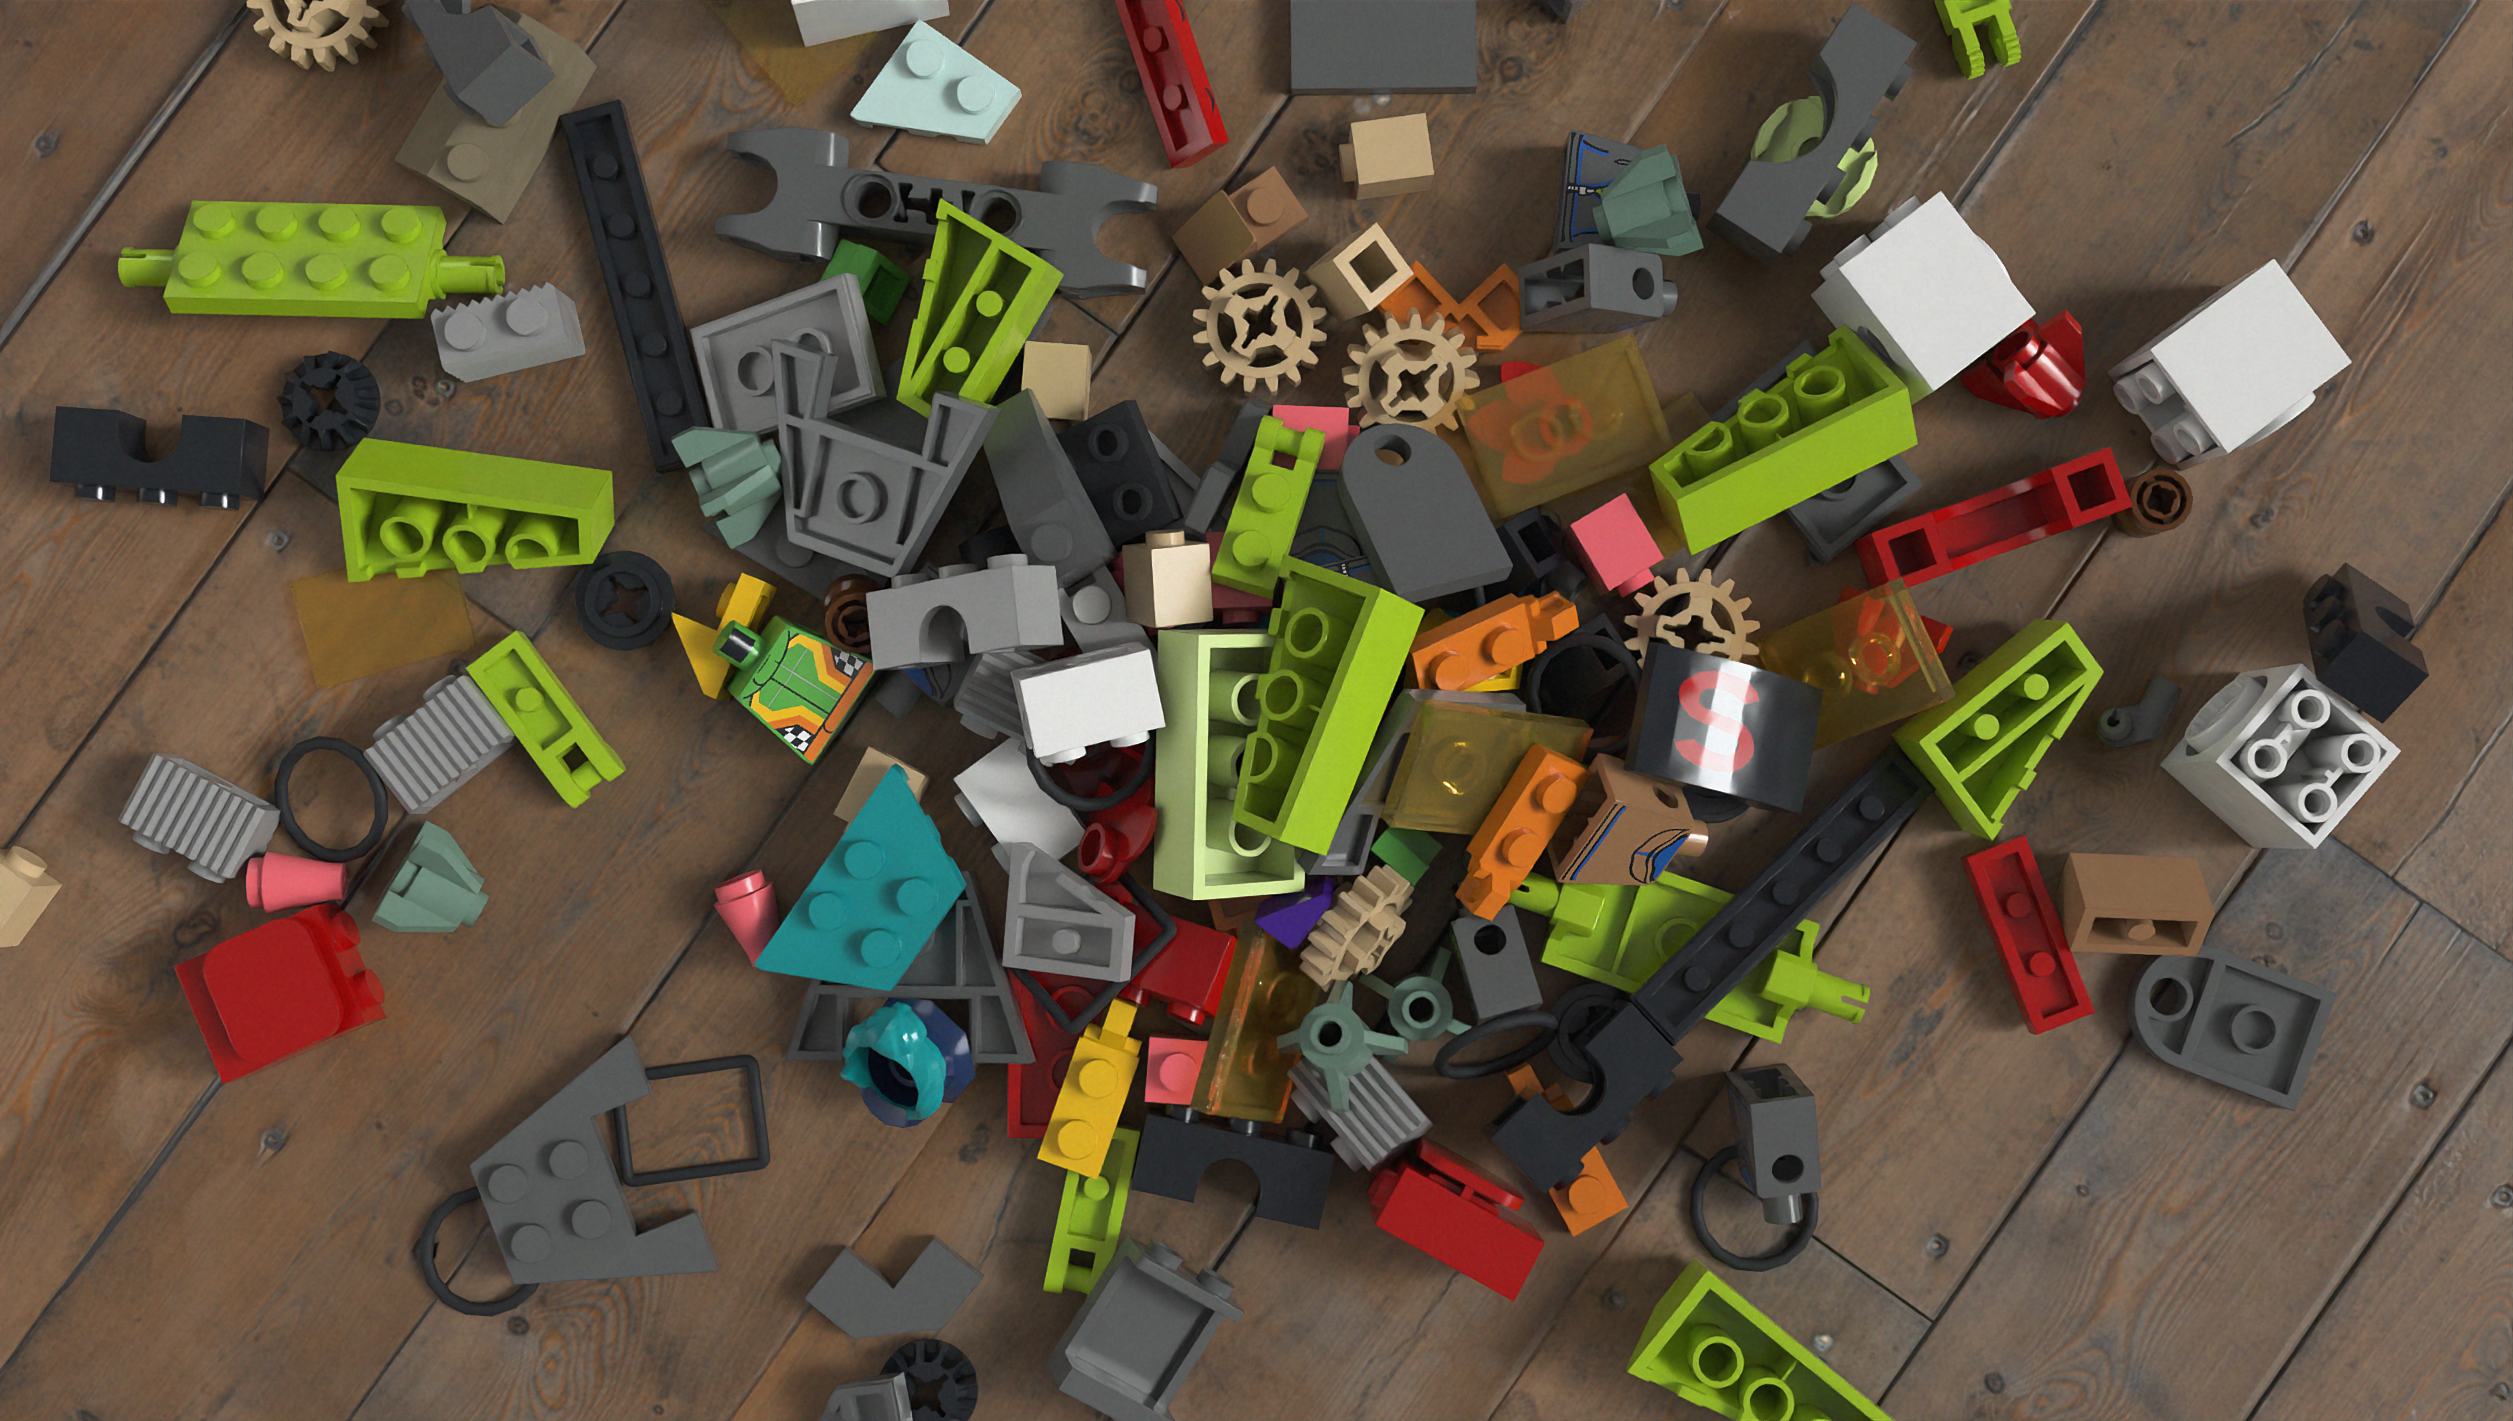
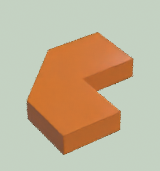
(1486, 316)

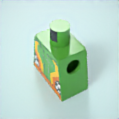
(793, 680)

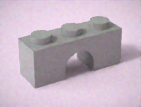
(1004, 610)

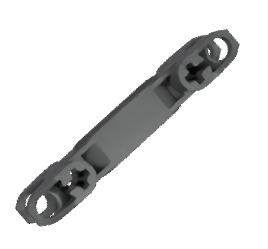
(826, 199)

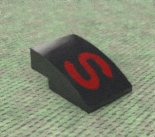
(1723, 729)

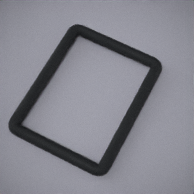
(1113, 988)
(701, 1171)

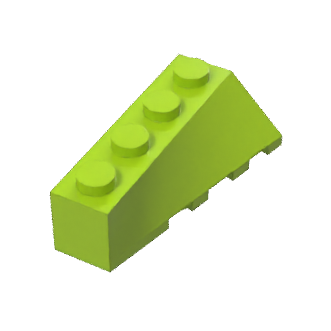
(1785, 444)
(466, 510)
(1320, 702)
(1737, 1360)

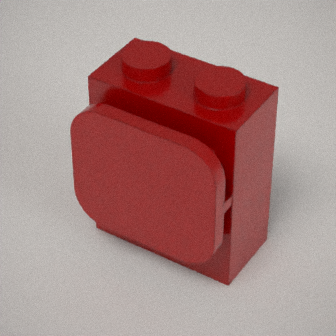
(281, 990)
(1455, 1216)

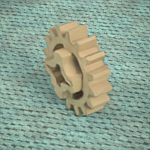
(319, 28)
(1237, 311)
(1427, 358)
(1697, 609)
(1357, 927)

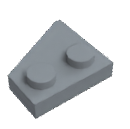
(1063, 921)

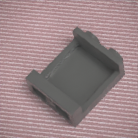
(1141, 1332)

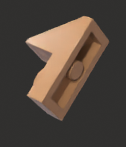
(1239, 226)

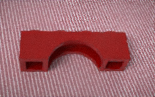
(1995, 521)

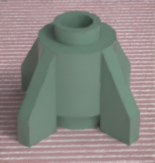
(1648, 207)
(734, 477)
(432, 887)
(1412, 986)
(1352, 1051)

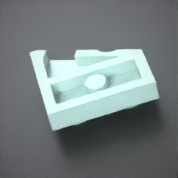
(937, 91)

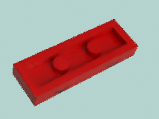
(1173, 79)
(2027, 934)

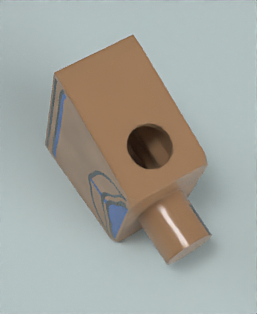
(1623, 829)

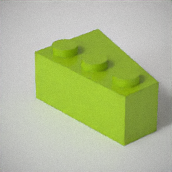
(973, 311)
(2001, 723)

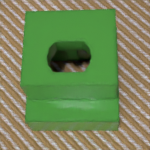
(879, 278)
(1405, 851)

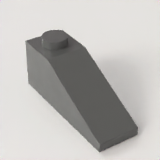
(1043, 494)

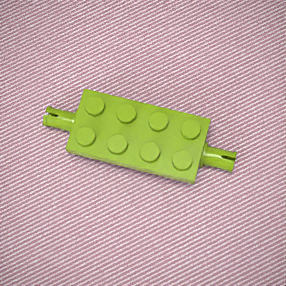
(310, 261)
(1632, 930)

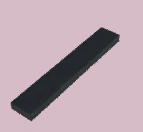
(636, 277)
(1781, 895)

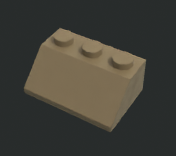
(488, 162)

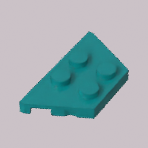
(871, 897)

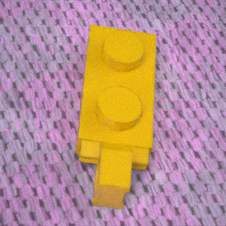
(1093, 1093)

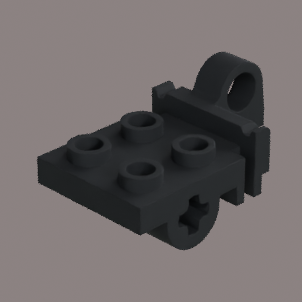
(1119, 474)

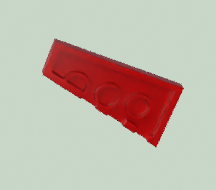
(1037, 1085)

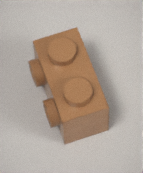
(2133, 904)

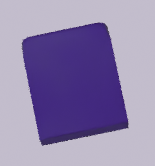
(1294, 914)

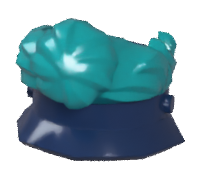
(907, 1061)

